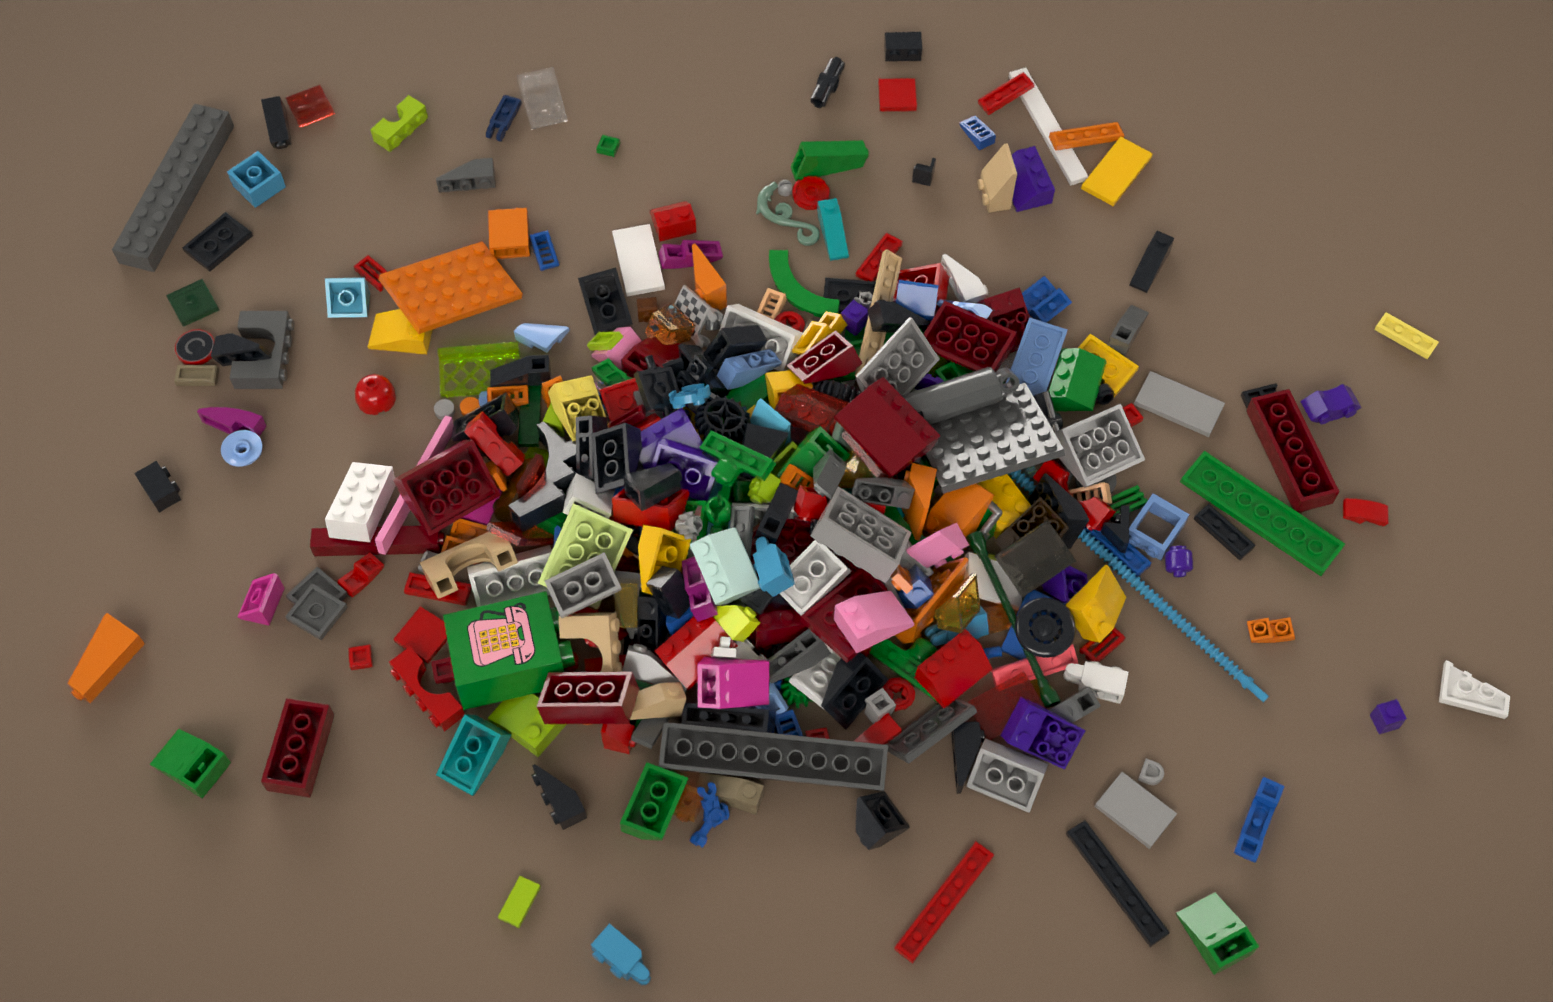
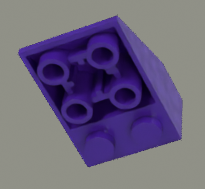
(1042, 733)

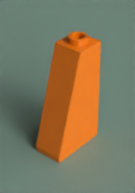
(104, 658)

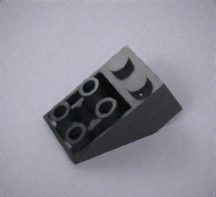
(1063, 505)

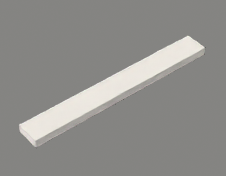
(1047, 123)

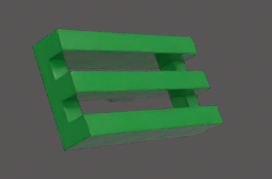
(1138, 495)

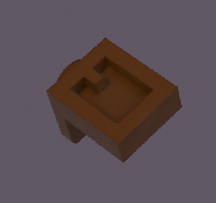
(645, 308)

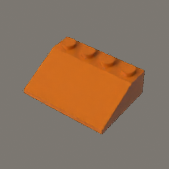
(942, 582)

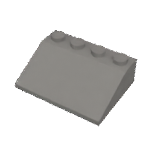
(900, 360)
(1099, 446)
(861, 535)

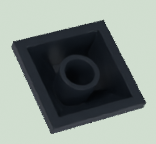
(878, 820)

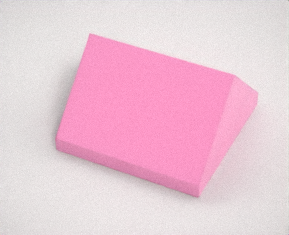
(629, 340)

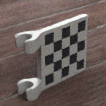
(697, 312)

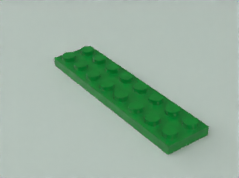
(1262, 513)

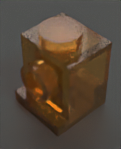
(995, 623)
(689, 812)

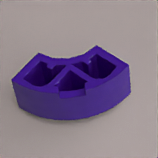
(1331, 404)

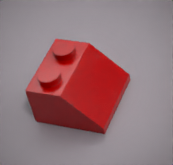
(673, 221)

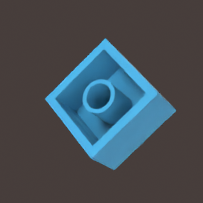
(256, 179)

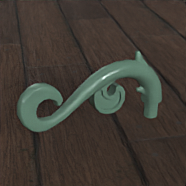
(784, 219)

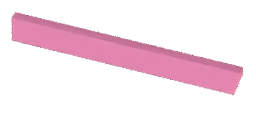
(400, 510)

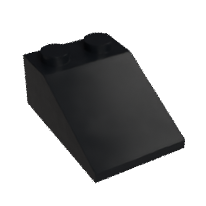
(605, 301)
(499, 410)
(614, 455)
(850, 687)

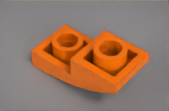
(1270, 631)

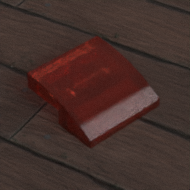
(309, 106)

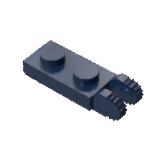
(503, 116)

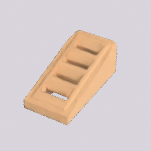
(772, 294)
(1104, 487)

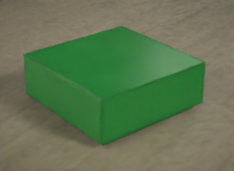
(608, 145)

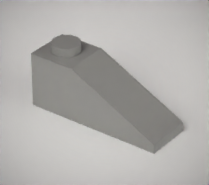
(647, 666)

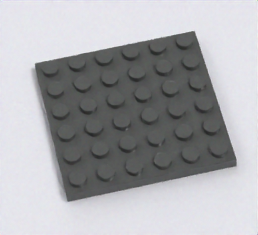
(993, 441)

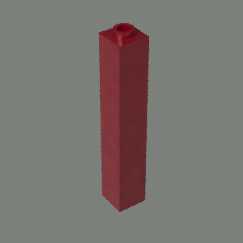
(407, 541)

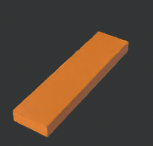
(1086, 136)

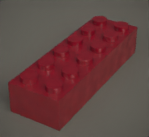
(1292, 451)

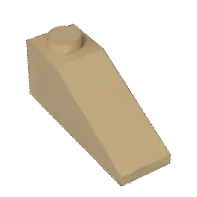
(659, 701)

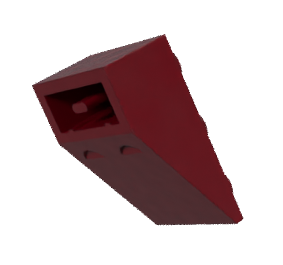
(1009, 311)
(635, 361)

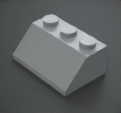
(583, 585)
(1007, 775)

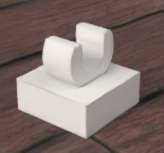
(724, 649)

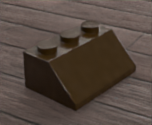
(501, 504)

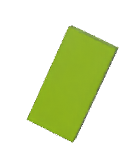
(604, 341)
(519, 902)

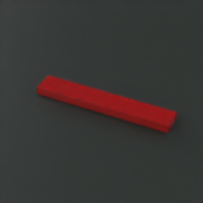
(944, 902)

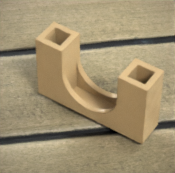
(485, 548)
(598, 628)

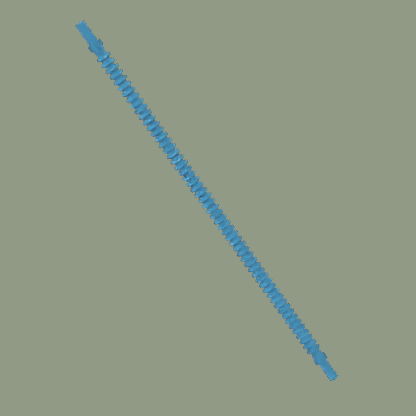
(1246, 682)

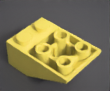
(575, 399)

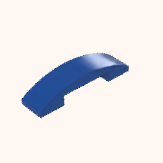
(1258, 819)

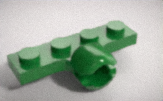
(735, 459)
(719, 509)
(904, 662)

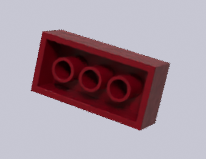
(588, 698)
(298, 748)

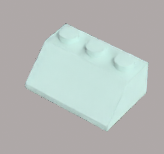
(725, 566)

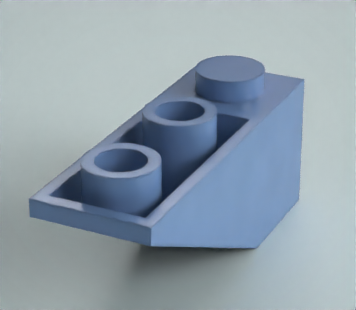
(745, 368)

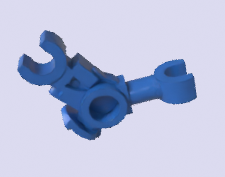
(713, 814)

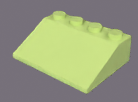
(583, 538)

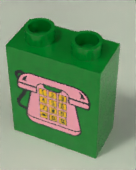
(505, 649)

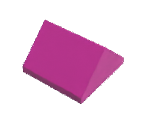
(262, 599)

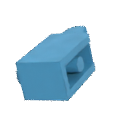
(772, 568)
(977, 628)
(621, 955)

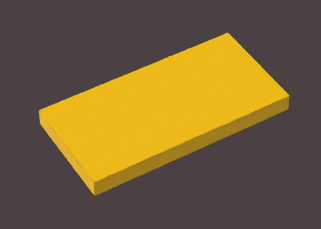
(1116, 171)

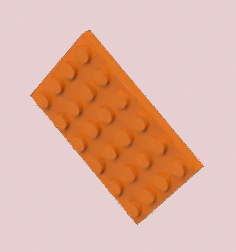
(450, 287)

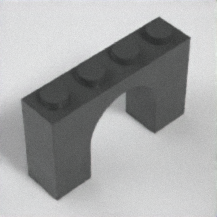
(267, 372)

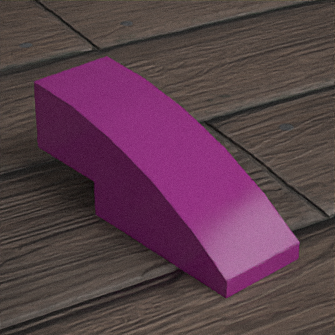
(680, 256)
(232, 419)
(699, 595)

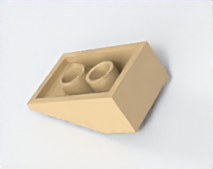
(998, 181)

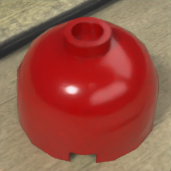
(375, 394)

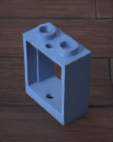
(1166, 512)

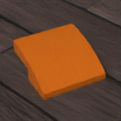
(462, 532)

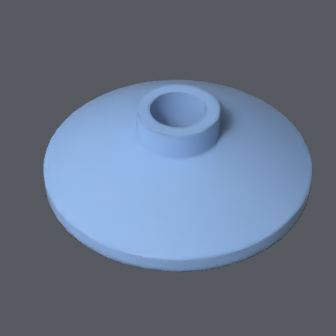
(236, 443)

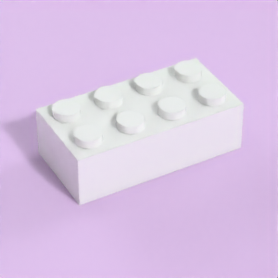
(360, 502)

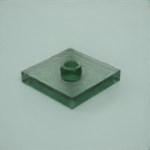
(192, 302)

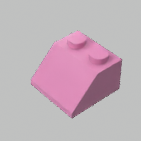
(939, 546)

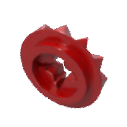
(793, 319)
(908, 692)

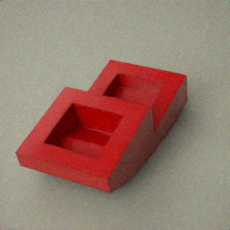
(1365, 510)
(363, 573)
(881, 731)

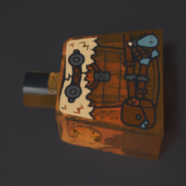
(669, 326)

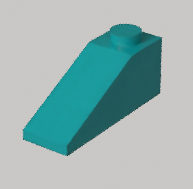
(832, 229)

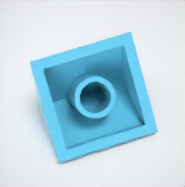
(347, 297)

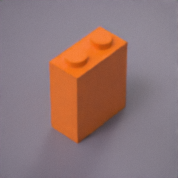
(509, 233)

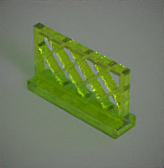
(473, 354)

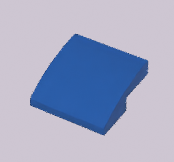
(1044, 300)

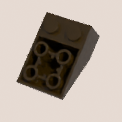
(1029, 520)

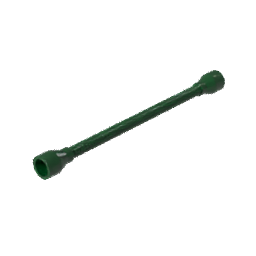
(978, 544)

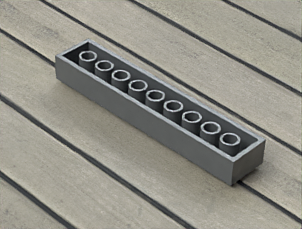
(173, 188)
(773, 756)

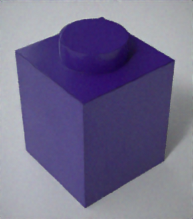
(855, 317)
(1388, 716)

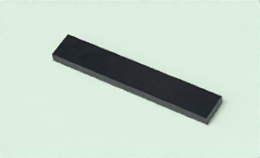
(1117, 883)

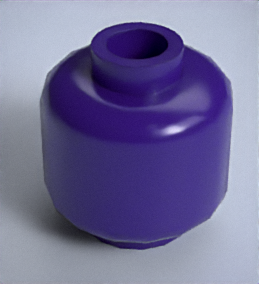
(1178, 561)

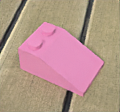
(871, 619)

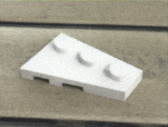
(1468, 693)

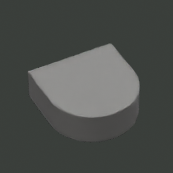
(1151, 773)

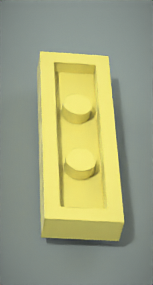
(1406, 335)

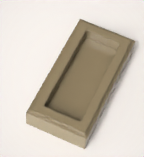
(196, 375)

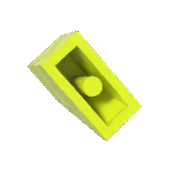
(737, 621)

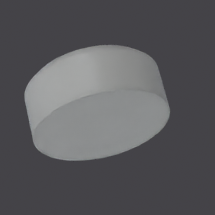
(444, 408)

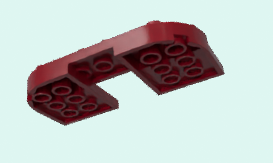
(820, 618)

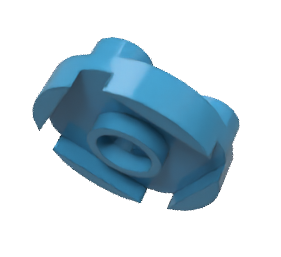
(690, 394)

